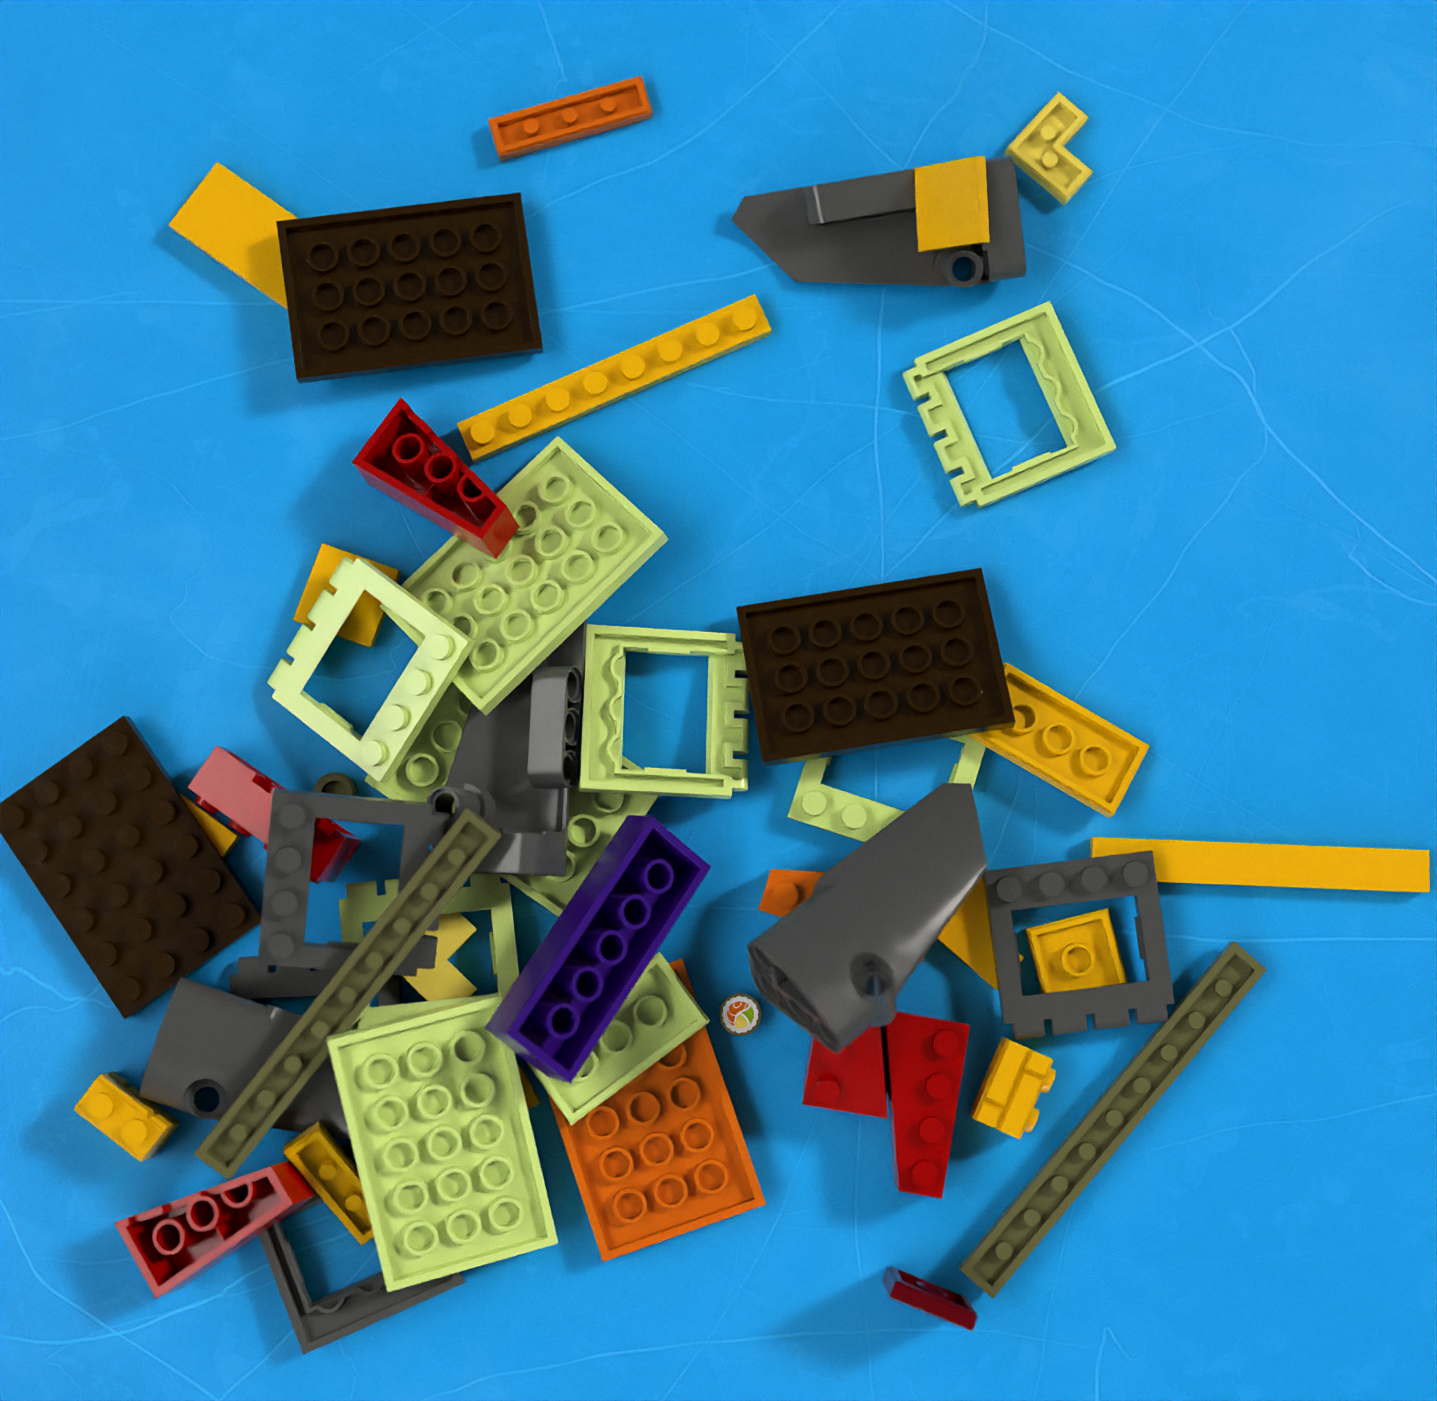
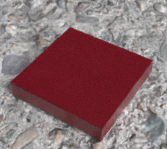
(929, 1298)

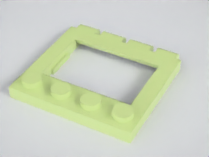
(1060, 382)
(412, 696)
(604, 713)
(858, 816)
(483, 894)

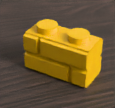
(1012, 1088)
(126, 1118)

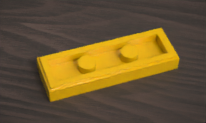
(332, 1177)

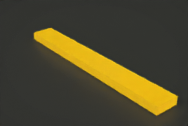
(1278, 864)

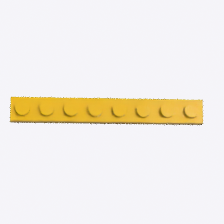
(614, 378)

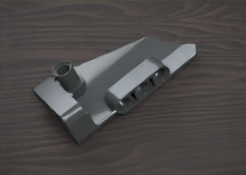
(869, 232)
(521, 765)
(872, 920)
(222, 1045)

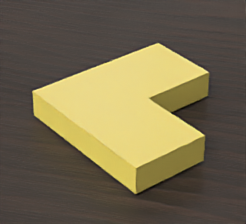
(1042, 150)
(444, 979)

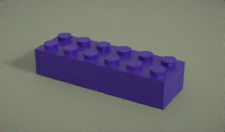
(598, 948)

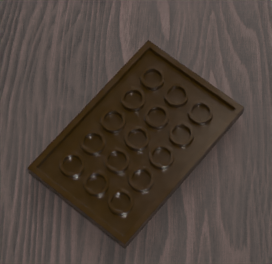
(409, 287)
(874, 667)
(127, 867)

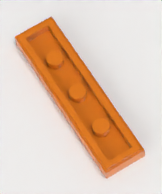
(570, 118)

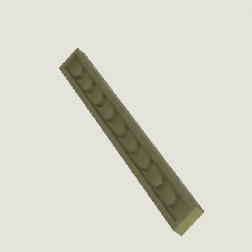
(348, 993)
(1111, 1119)

